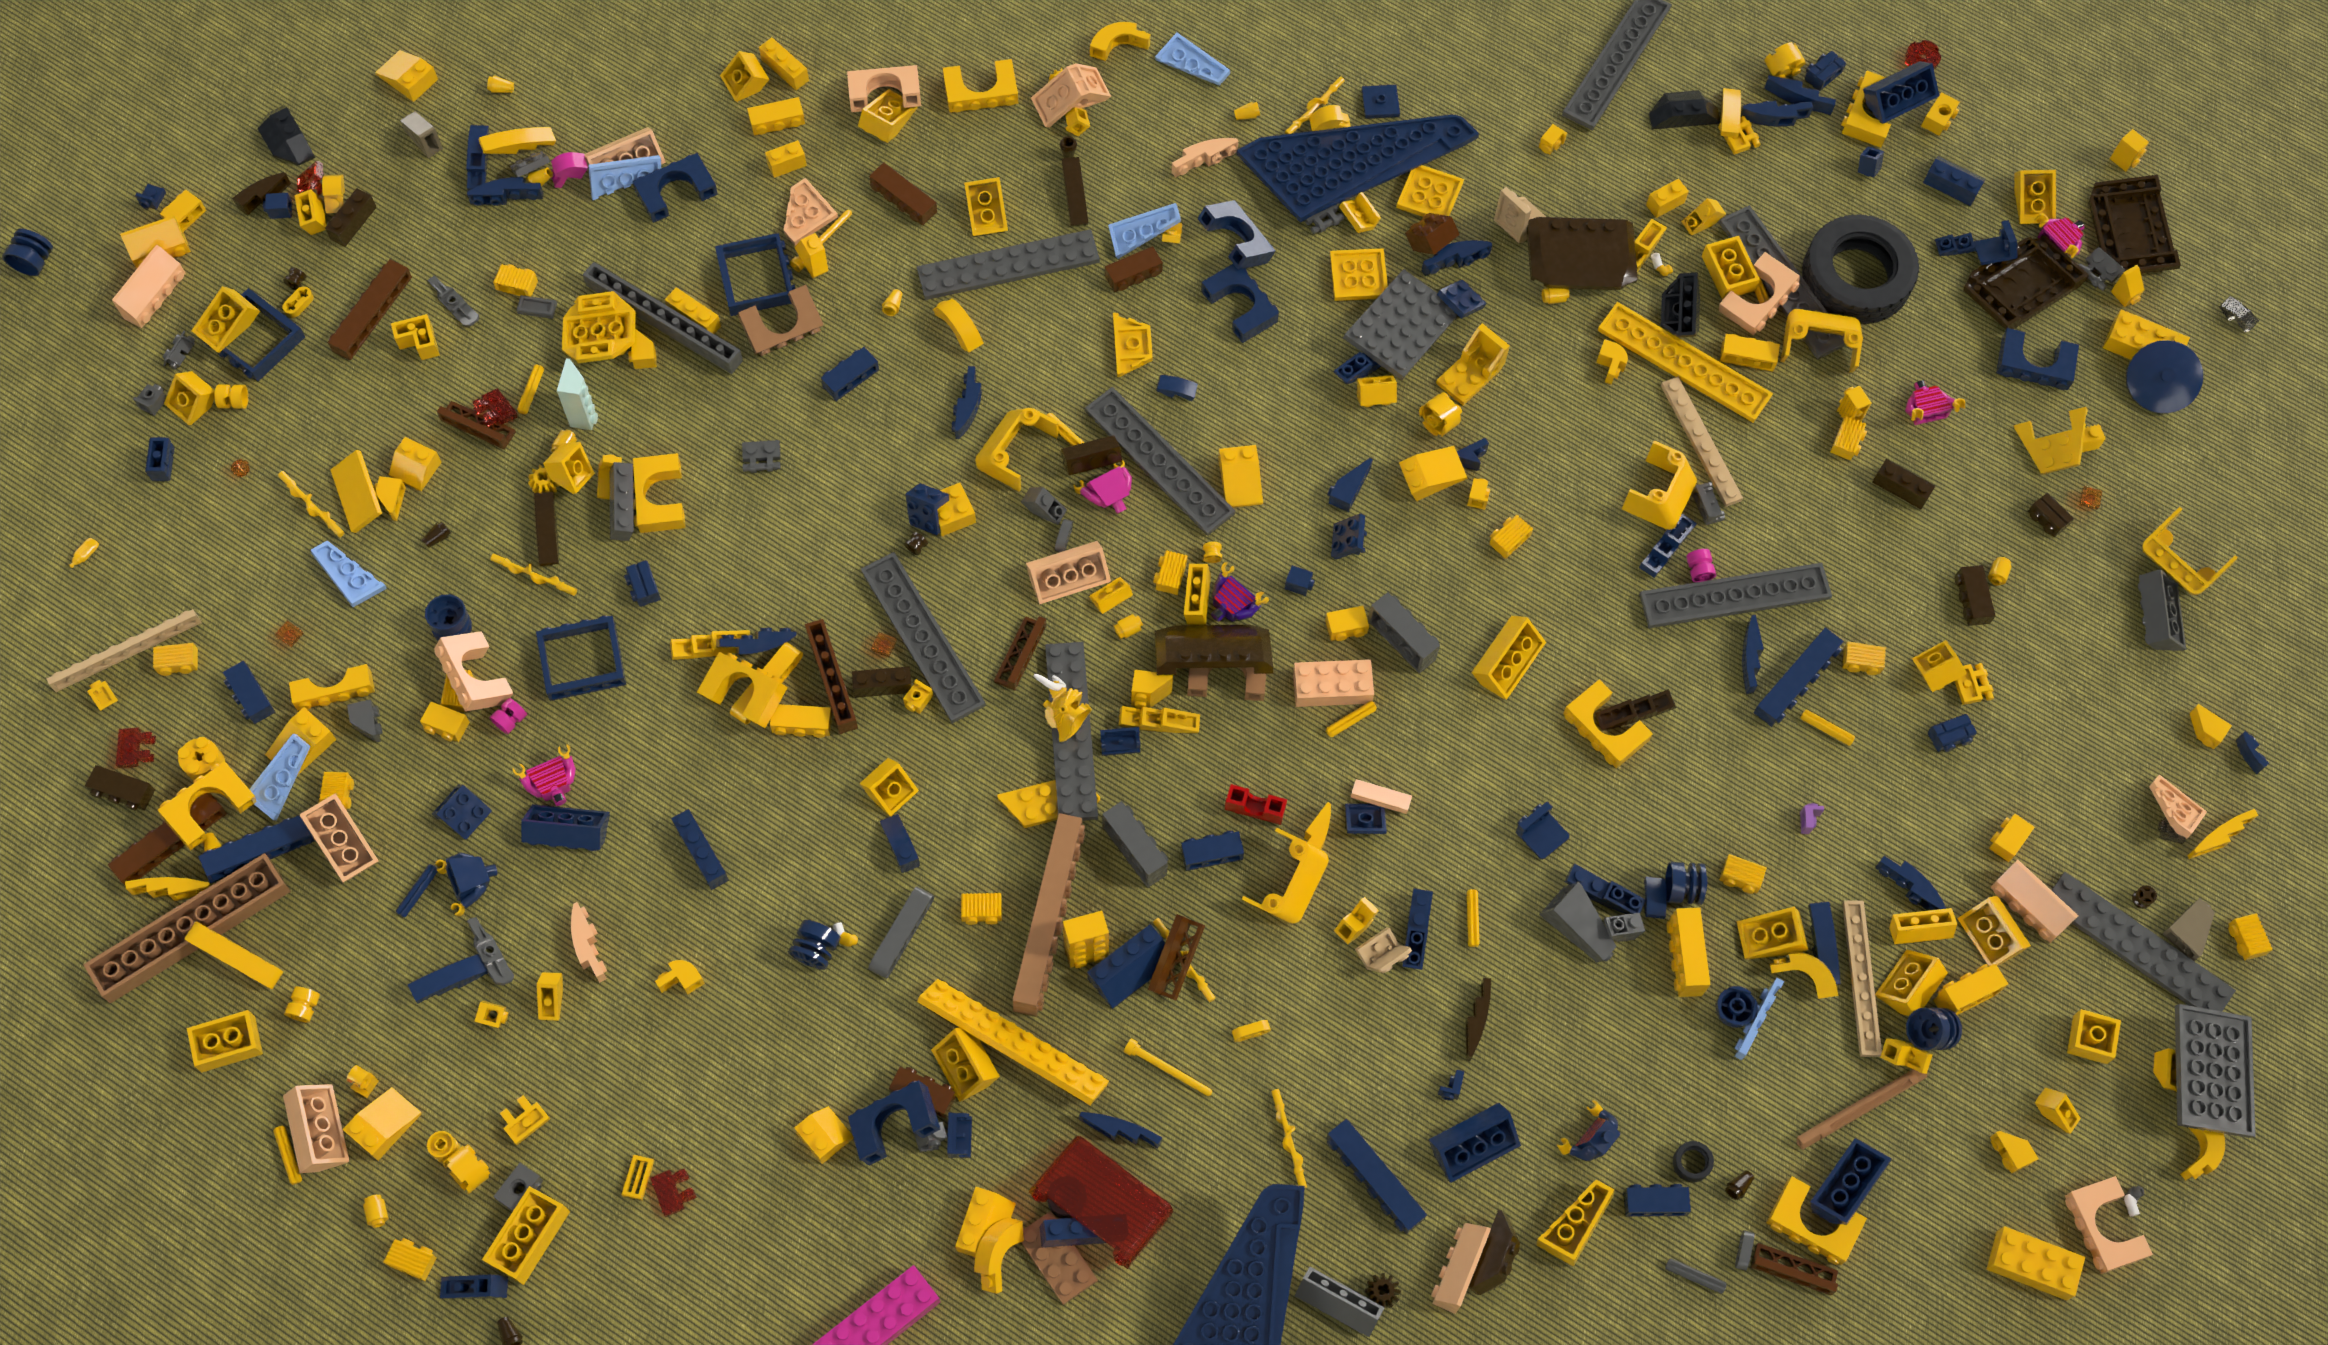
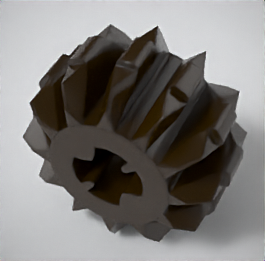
(1383, 1283)

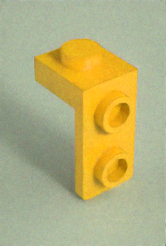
(605, 465)

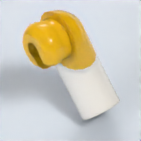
(1663, 270)
(846, 938)

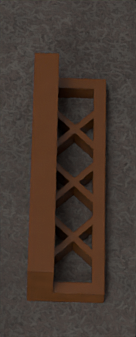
(475, 428)
(1024, 654)
(1170, 956)
(1792, 1273)

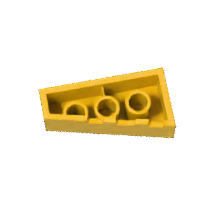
(1575, 1226)

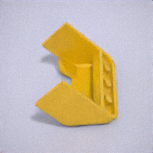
(1801, 321)
(993, 458)
(1660, 506)
(2158, 550)
(1302, 885)

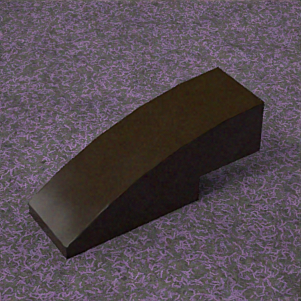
(255, 194)

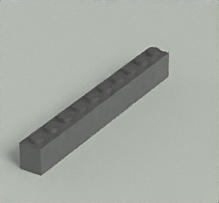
(665, 319)

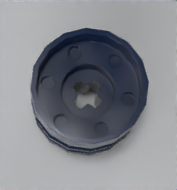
(27, 252)
(447, 616)
(1689, 883)
(814, 944)
(1934, 1028)

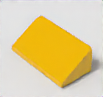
(1111, 595)

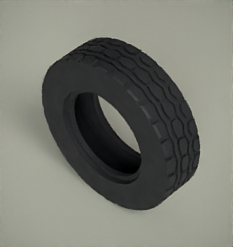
(1872, 236)

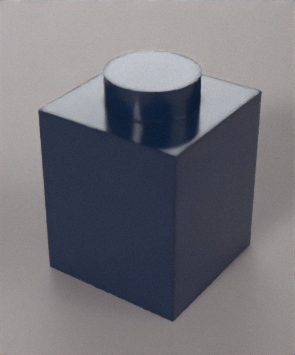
(1870, 161)
(278, 205)
(1299, 581)

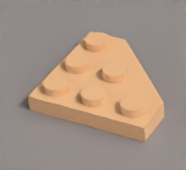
(806, 212)
(2178, 808)

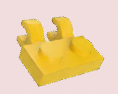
(526, 1123)

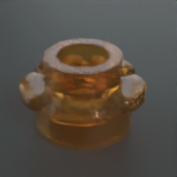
(240, 467)

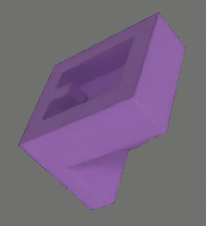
(1808, 817)

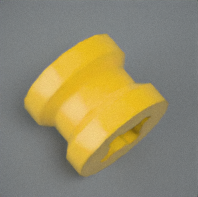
(1212, 552)

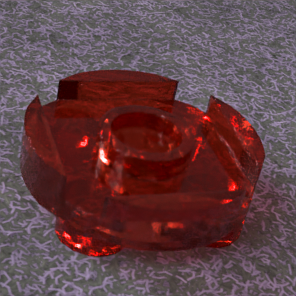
(1924, 47)

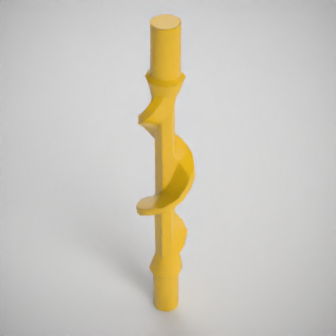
(1314, 104)
(311, 508)
(536, 578)
(1202, 985)
(1287, 1141)

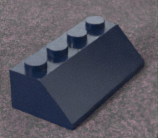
(1902, 91)
(564, 827)
(1127, 967)
(1475, 1142)
(1849, 1183)

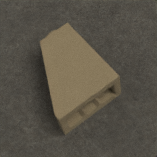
(422, 133)
(2191, 929)

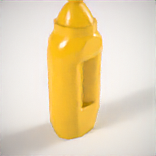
(84, 552)

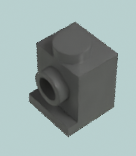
(150, 399)
(932, 1141)

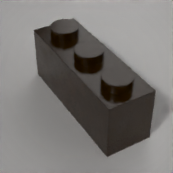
(350, 217)
(1091, 455)
(1903, 484)
(1975, 595)
(881, 682)
(119, 788)

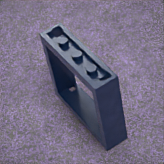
(752, 246)
(279, 352)
(589, 684)

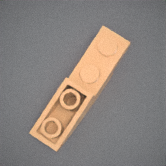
(1207, 151)
(584, 941)

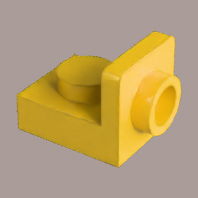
(1173, 234)
(102, 694)

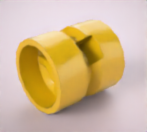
(231, 396)
(301, 1006)
(442, 1145)

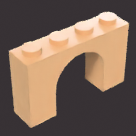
(865, 81)
(1753, 316)
(471, 692)
(2106, 1253)

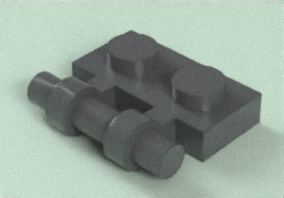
(529, 164)
(1321, 226)
(2105, 266)
(761, 451)

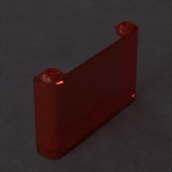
(1103, 1199)

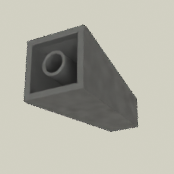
(1578, 921)

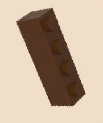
(903, 194)

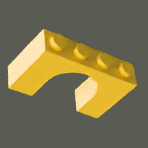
(963, 99)
(1859, 123)
(646, 473)
(766, 692)
(1614, 748)
(219, 780)
(1786, 1219)

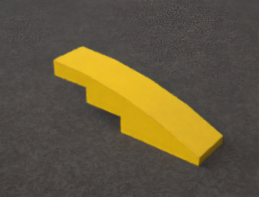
(1730, 112)
(512, 140)
(703, 645)
(1159, 720)
(2220, 837)
(174, 887)

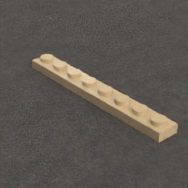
(1701, 442)
(124, 650)
(1862, 979)

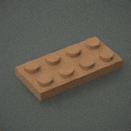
(1060, 1265)

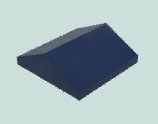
(1365, 819)

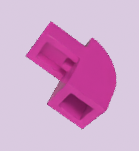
(568, 165)

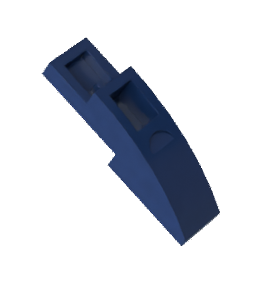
(1771, 114)
(476, 158)
(498, 191)
(1462, 253)
(1356, 367)
(967, 405)
(764, 640)
(1919, 888)
(1605, 893)
(1418, 928)

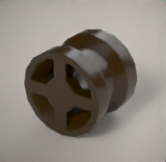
(294, 278)
(916, 543)
(2147, 893)

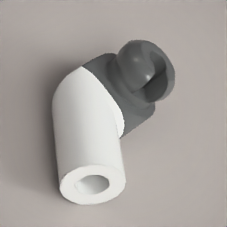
(2131, 1199)

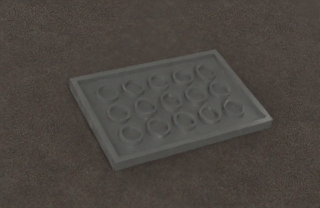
(1401, 325)
(2214, 1071)

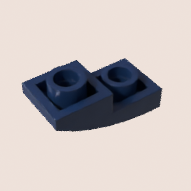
(1956, 245)
(1176, 386)
(2247, 745)
(1655, 897)

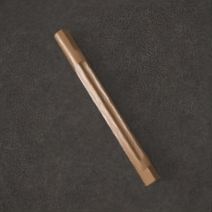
(1859, 1108)

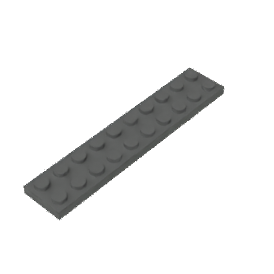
(1616, 62)
(1759, 240)
(1008, 264)
(1160, 461)
(1735, 595)
(923, 637)
(1074, 756)
(2142, 947)

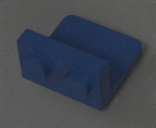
(923, 506)
(1541, 831)

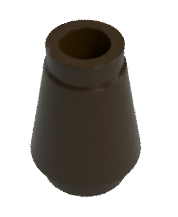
(1068, 146)
(437, 534)
(1738, 1186)
(508, 1332)

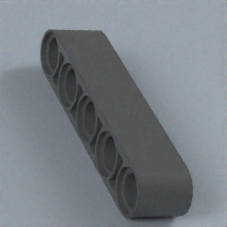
(901, 932)

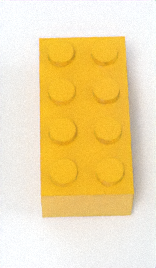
(2132, 333)
(1086, 939)
(1688, 952)
(2035, 1263)

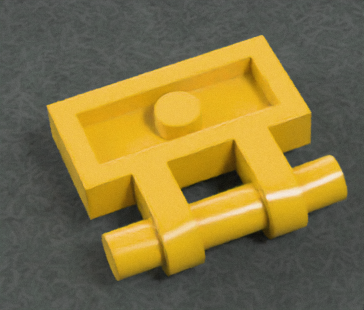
(1743, 142)
(1968, 686)

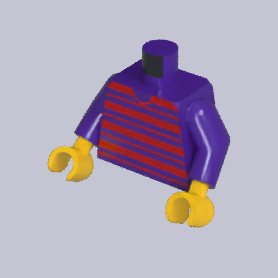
(1233, 599)

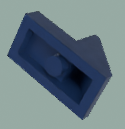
(1471, 453)

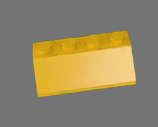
(1509, 656)
(526, 1235)

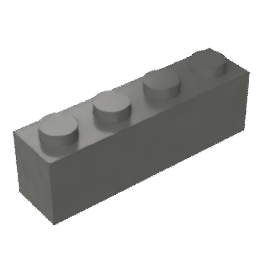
(621, 501)
(1339, 1301)

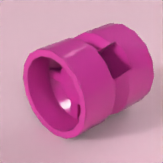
(1701, 565)
(503, 721)

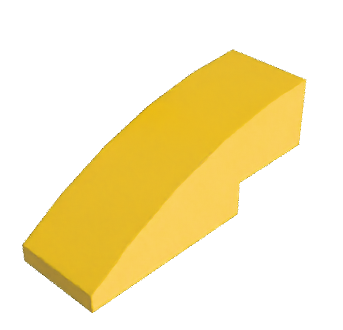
(1647, 241)
(1319, 827)

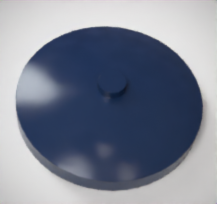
(2164, 377)

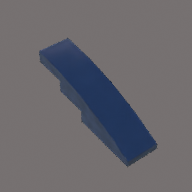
(1794, 93)
(1667, 546)
(1752, 650)
(1824, 937)
(447, 978)
(1112, 1127)

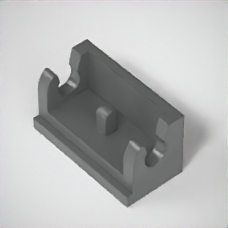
(1707, 504)

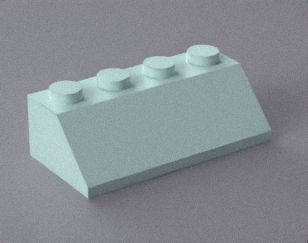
(576, 398)

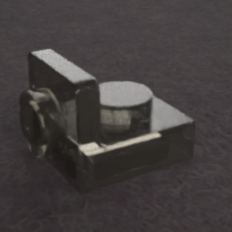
(2168, 833)

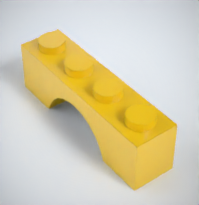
(356, 682)

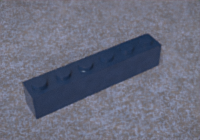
(1797, 678)
(270, 840)
(1376, 1177)

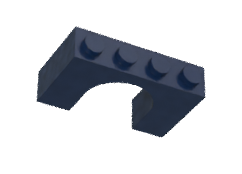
(688, 169)
(1231, 216)
(1237, 281)
(2014, 364)
(868, 1121)

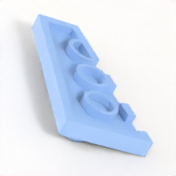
(1190, 59)
(614, 175)
(1137, 230)
(346, 574)
(279, 776)
(1751, 1029)

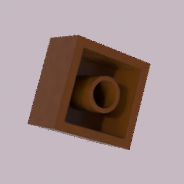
(1432, 233)

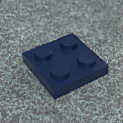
(1461, 298)

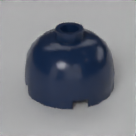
(1736, 1007)

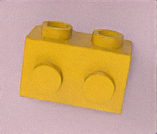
(1360, 213)

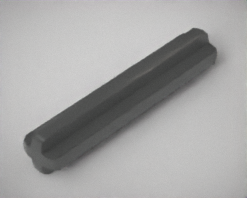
(1696, 1275)

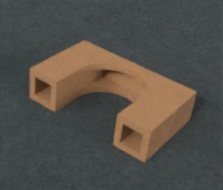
(763, 339)
(1253, 689)

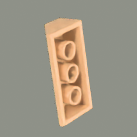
(629, 147)
(148, 287)
(1068, 572)
(2034, 901)
(315, 1127)
(1460, 1267)

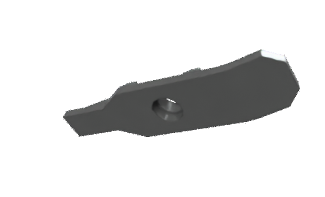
(459, 307)
(492, 961)

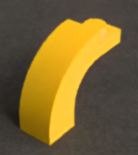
(1115, 35)
(960, 324)
(1815, 968)
(2211, 1153)
(992, 1250)

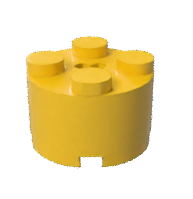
(1785, 61)
(1440, 414)
(199, 757)
(466, 1168)

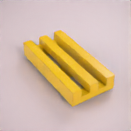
(632, 1194)

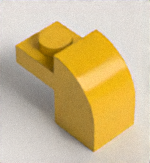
(1328, 118)
(333, 192)
(1612, 356)
(1357, 921)
(680, 972)
(1905, 1054)

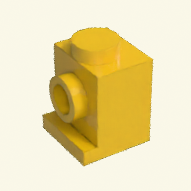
(1077, 121)
(1552, 139)
(1479, 494)
(918, 704)
(483, 1014)

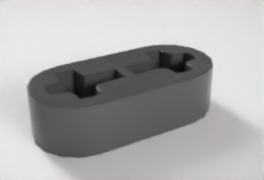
(1064, 535)
(1744, 1250)

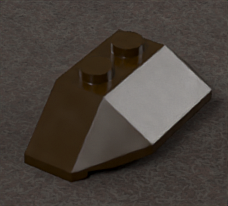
(1496, 1256)

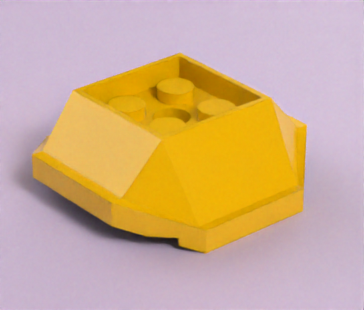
(598, 328)

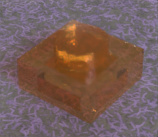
(2090, 497)
(289, 634)
(884, 644)

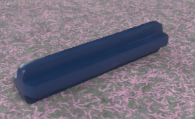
(417, 890)

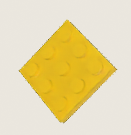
(1429, 192)
(1358, 274)

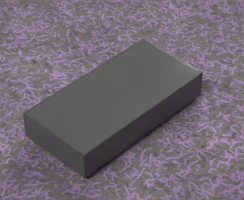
(536, 307)

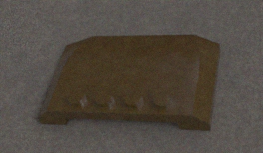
(2133, 224)
(1582, 253)
(2025, 285)
(1213, 648)

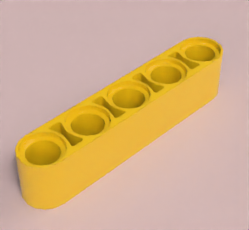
(780, 665)
(233, 955)

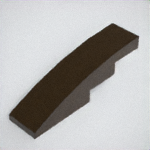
(1074, 191)
(546, 528)
(1633, 711)
(1476, 1024)

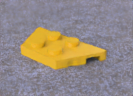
(1132, 344)
(1032, 804)

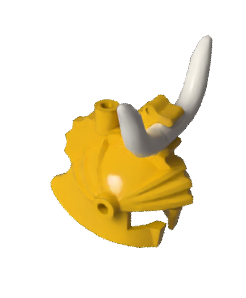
(1064, 710)

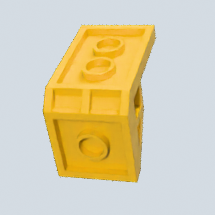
(1478, 364)

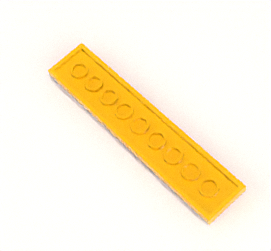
(1685, 362)
(1013, 1041)

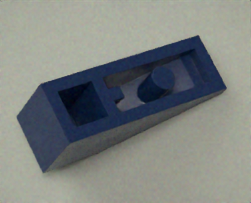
(1348, 486)
(900, 843)
(474, 1287)

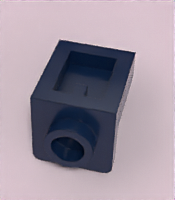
(151, 196)
(1455, 1083)

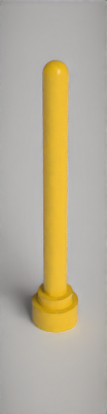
(797, 264)
(1134, 1049)

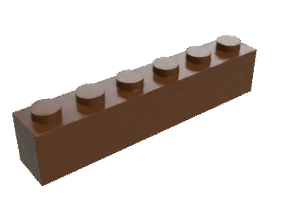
(369, 309)
(831, 676)
(163, 842)

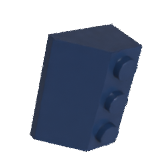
(1954, 180)

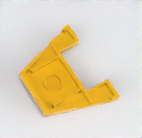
(2055, 450)

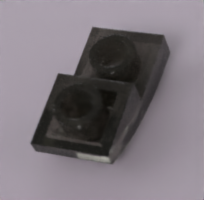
(2236, 310)

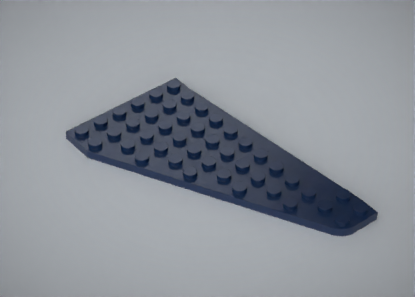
(1333, 165)
(1252, 1283)

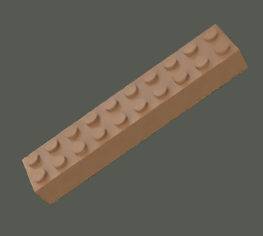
(1047, 918)
(163, 941)

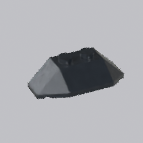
(1683, 110)
(285, 137)
(1681, 306)

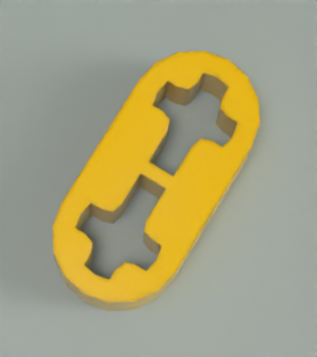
(300, 303)
(1251, 1030)

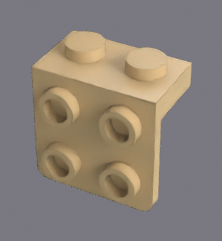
(1382, 952)

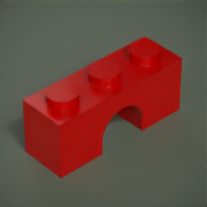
(1243, 802)

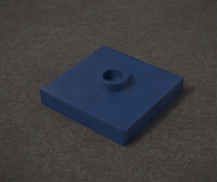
(1380, 101)

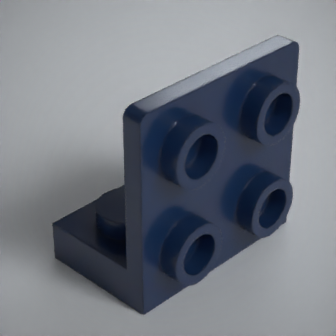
(1997, 248)
(462, 811)

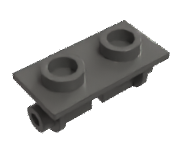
(174, 356)

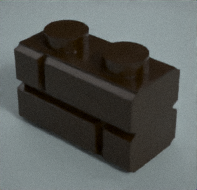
(2050, 515)

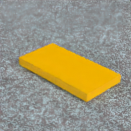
(356, 491)

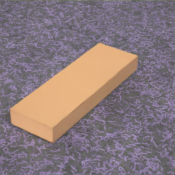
(1381, 796)

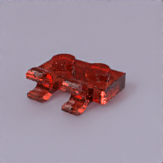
(311, 178)
(499, 407)
(129, 747)
(668, 1193)

